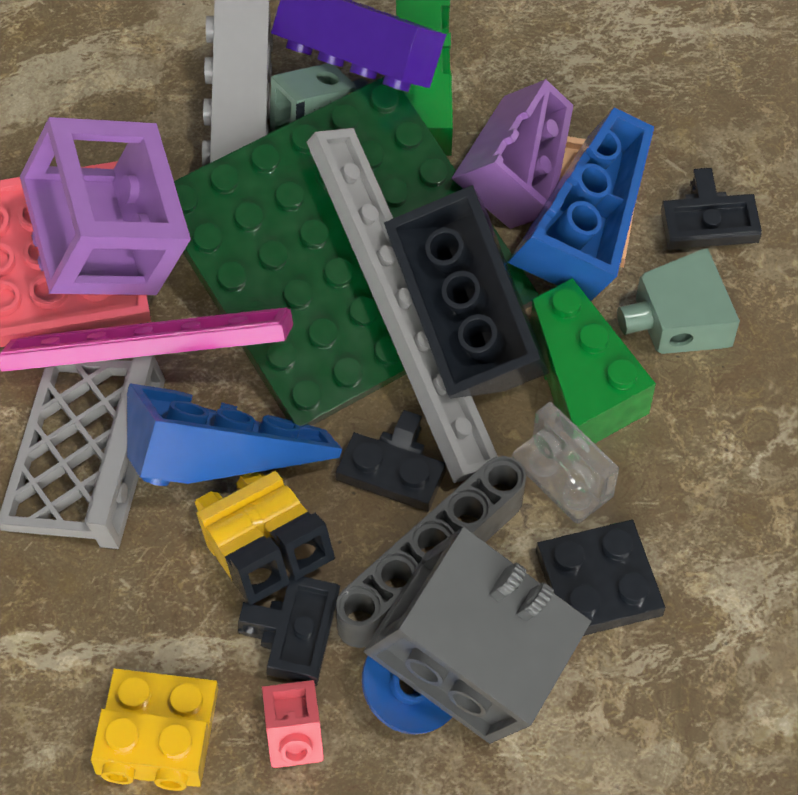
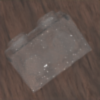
(567, 465)

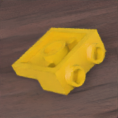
(155, 729)

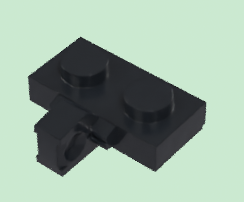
(710, 216)
(393, 465)
(294, 628)

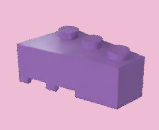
(519, 153)

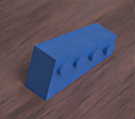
(590, 209)

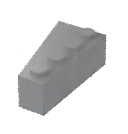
(238, 76)

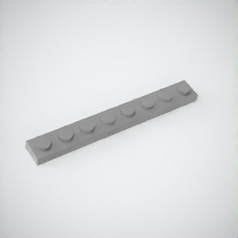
(363, 213)

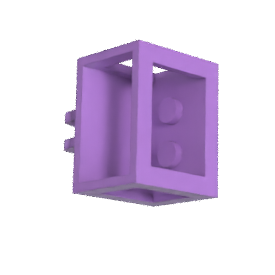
(103, 226)

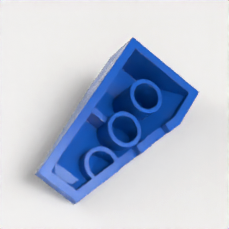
(196, 444)

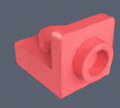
(292, 724)

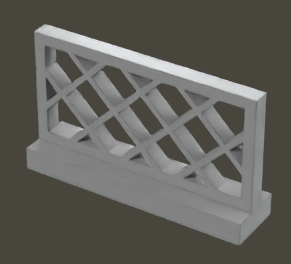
(111, 485)

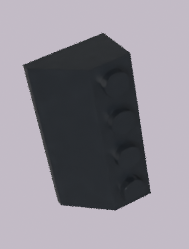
(466, 296)

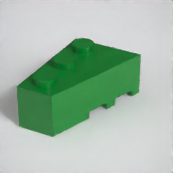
(433, 103)
(589, 366)

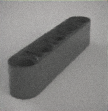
(472, 498)

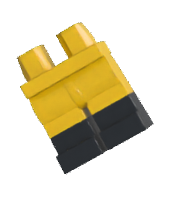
(261, 530)

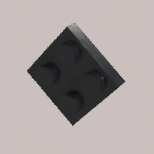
(603, 575)

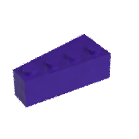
(363, 37)

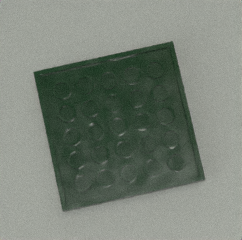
(275, 241)

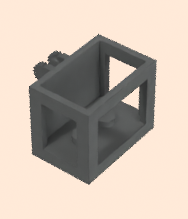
(478, 636)

